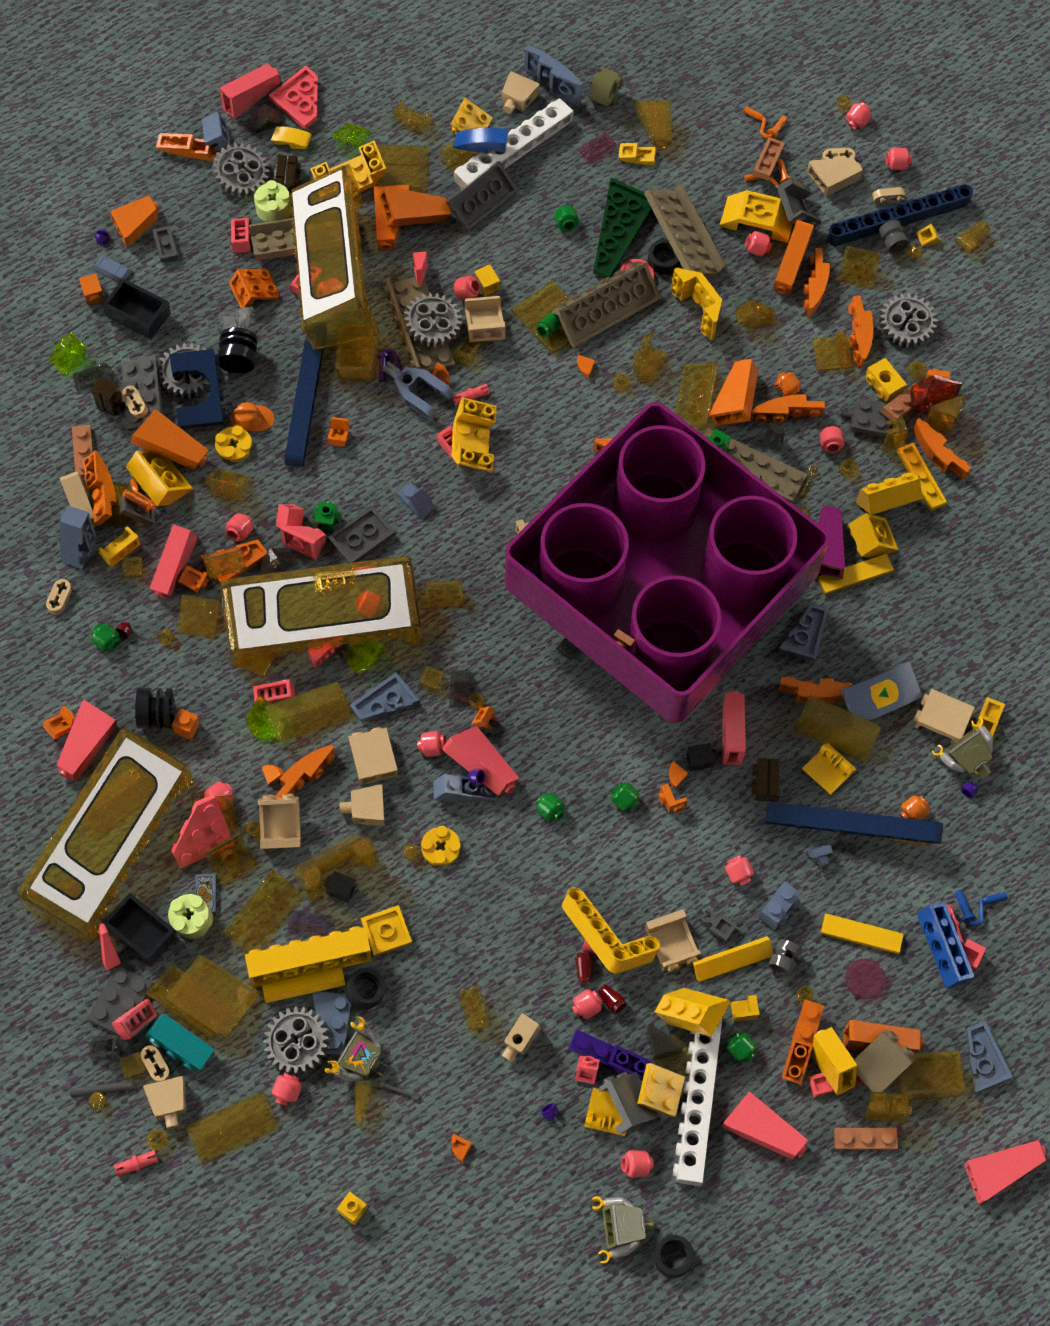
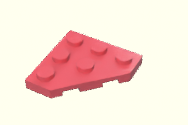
(298, 97)
(200, 832)

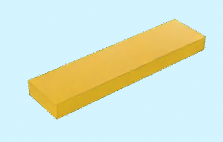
(915, 464)
(856, 574)
(861, 933)
(733, 959)
(303, 985)

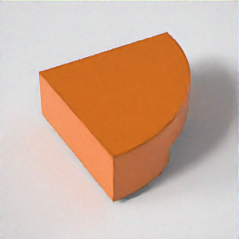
(585, 365)
(441, 373)
(272, 773)
(676, 774)
(460, 1147)

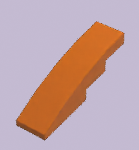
(186, 146)

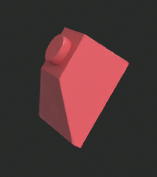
(303, 539)

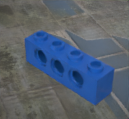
(945, 945)

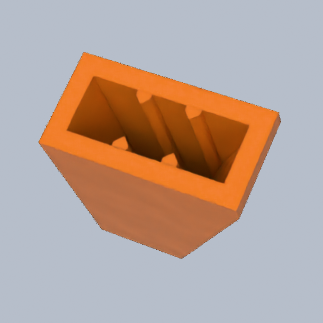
(134, 219)

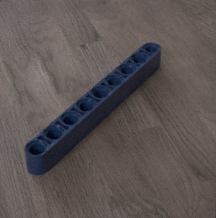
(869, 223)
(303, 405)
(854, 823)

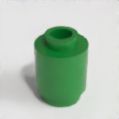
(548, 325)

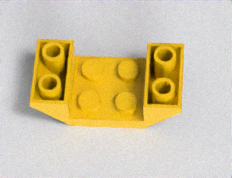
(367, 167)
(757, 211)
(692, 283)
(472, 434)

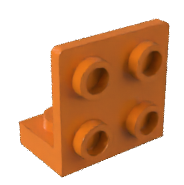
(253, 285)

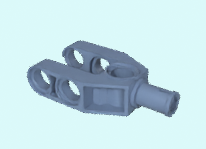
(417, 376)

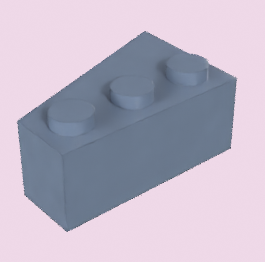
(76, 536)

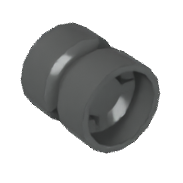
(893, 235)
(784, 960)

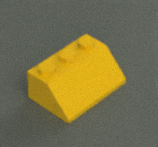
(158, 477)
(890, 493)
(692, 1010)

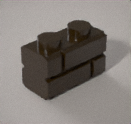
(286, 171)
(107, 396)
(766, 779)

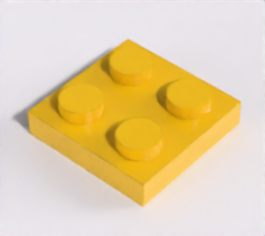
(386, 931)
(661, 1090)

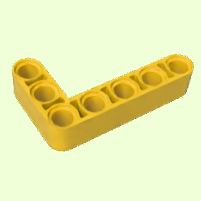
(603, 941)

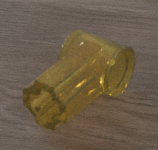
(970, 239)

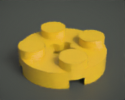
(235, 434)
(438, 857)

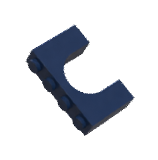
(202, 363)

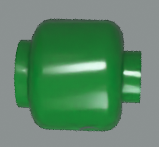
(566, 218)
(105, 637)
(625, 796)
(550, 807)
(741, 1046)

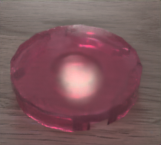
(865, 978)

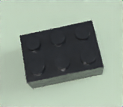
(136, 308)
(140, 929)

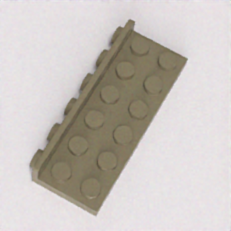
(685, 231)
(273, 239)
(607, 303)
(421, 356)
(777, 475)

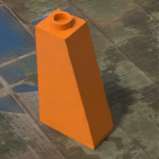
(410, 207)
(386, 236)
(793, 257)
(737, 394)
(169, 441)
(860, 1034)

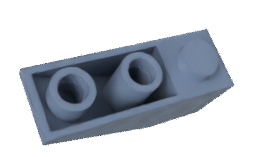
(459, 789)

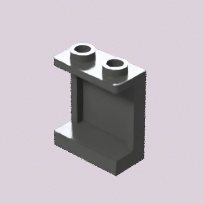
(792, 197)
(625, 1095)

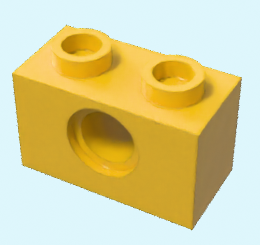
(884, 371)

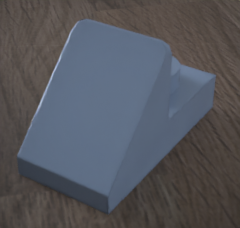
(416, 500)

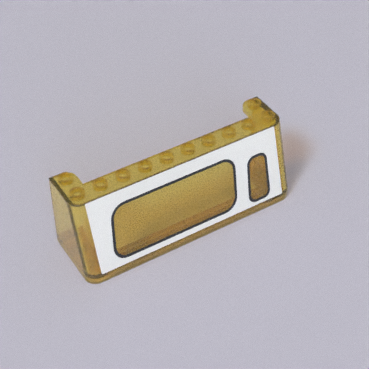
(330, 259)
(286, 614)
(103, 835)

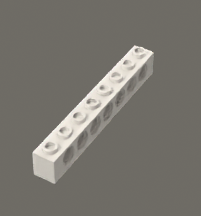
(520, 141)
(694, 1174)

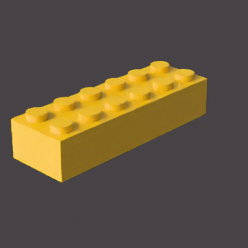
(308, 956)

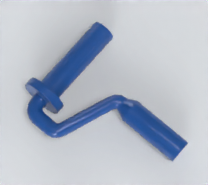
(968, 917)

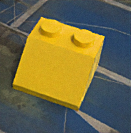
(872, 536)

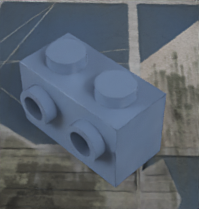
(779, 905)

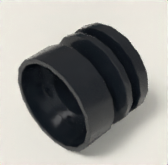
(237, 350)
(154, 708)

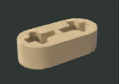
(838, 153)
(889, 196)
(138, 399)
(55, 594)
(151, 1066)

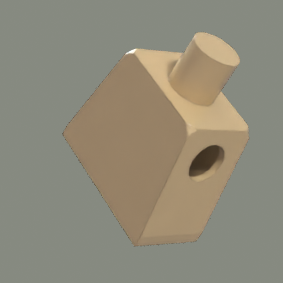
(518, 92)
(365, 806)
(523, 1028)
(167, 1100)

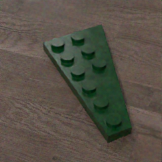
(622, 220)

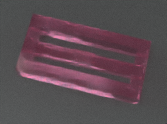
(598, 148)

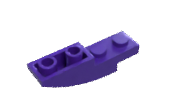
(610, 1056)

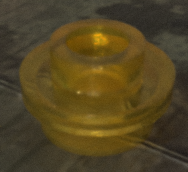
(914, 372)
(621, 378)
(848, 463)
(411, 851)
(154, 1133)

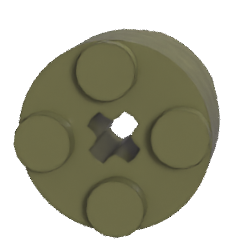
(606, 86)

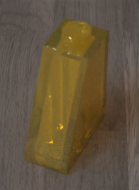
(656, 120)

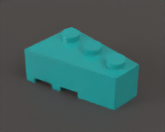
(179, 1042)

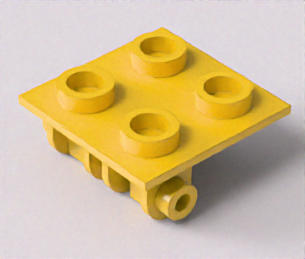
(469, 117)
(829, 768)
(602, 1113)

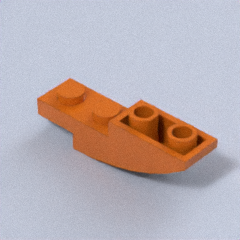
(816, 283)
(863, 328)
(792, 405)
(934, 447)
(101, 485)
(826, 690)
(308, 768)
(802, 1042)

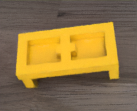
(120, 547)

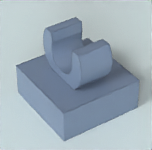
(820, 854)

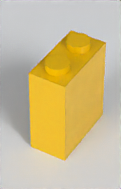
(834, 1061)

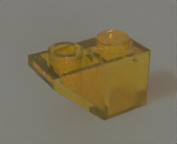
(755, 315)

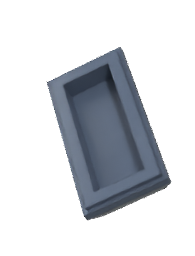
(111, 269)

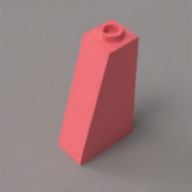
(248, 89)
(173, 561)
(733, 729)
(85, 740)
(475, 751)
(764, 1127)
(1000, 1169)

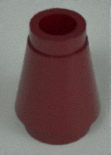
(584, 966)
(612, 999)

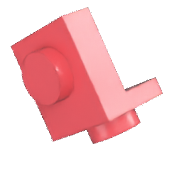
(587, 1069)

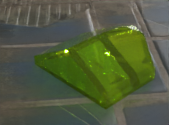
(351, 134)
(68, 354)
(363, 655)
(258, 720)

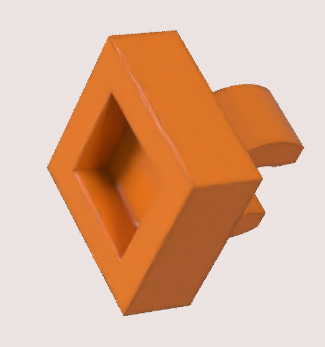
(483, 717)

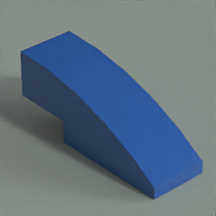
(482, 140)

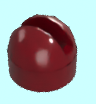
(124, 629)

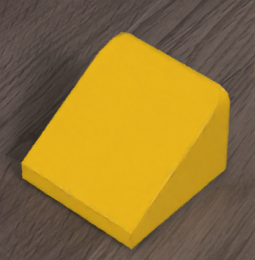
(928, 236)

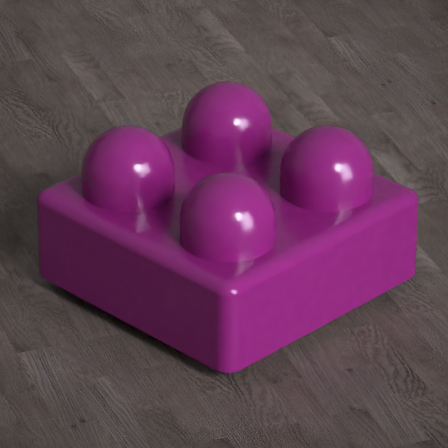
(670, 551)

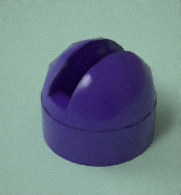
(100, 238)
(476, 777)
(969, 790)
(550, 1111)

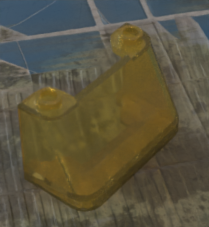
(352, 847)

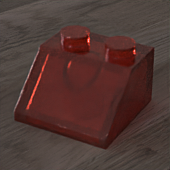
(933, 391)

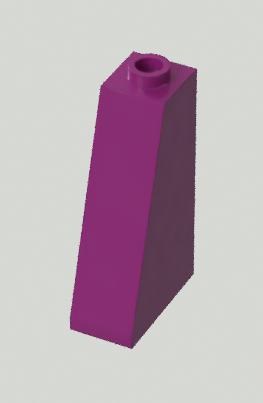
(834, 559)

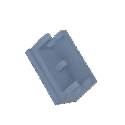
(215, 131)

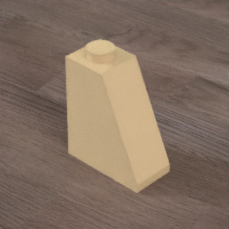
(834, 174)
(77, 494)

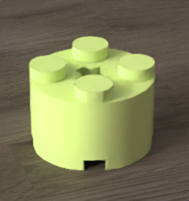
(272, 202)
(180, 911)

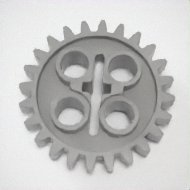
(240, 169)
(432, 319)
(922, 328)
(169, 381)
(305, 1056)

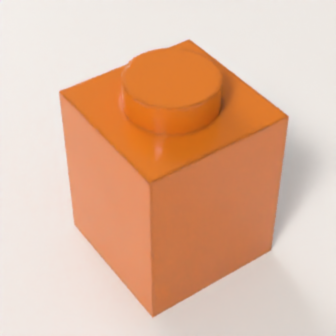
(91, 289)
(185, 724)

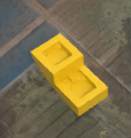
(290, 136)
(639, 155)

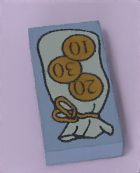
(206, 888)

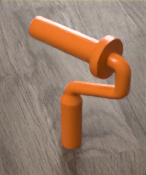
(772, 133)
(782, 170)
(139, 498)

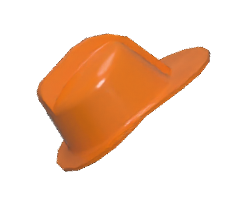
(252, 417)

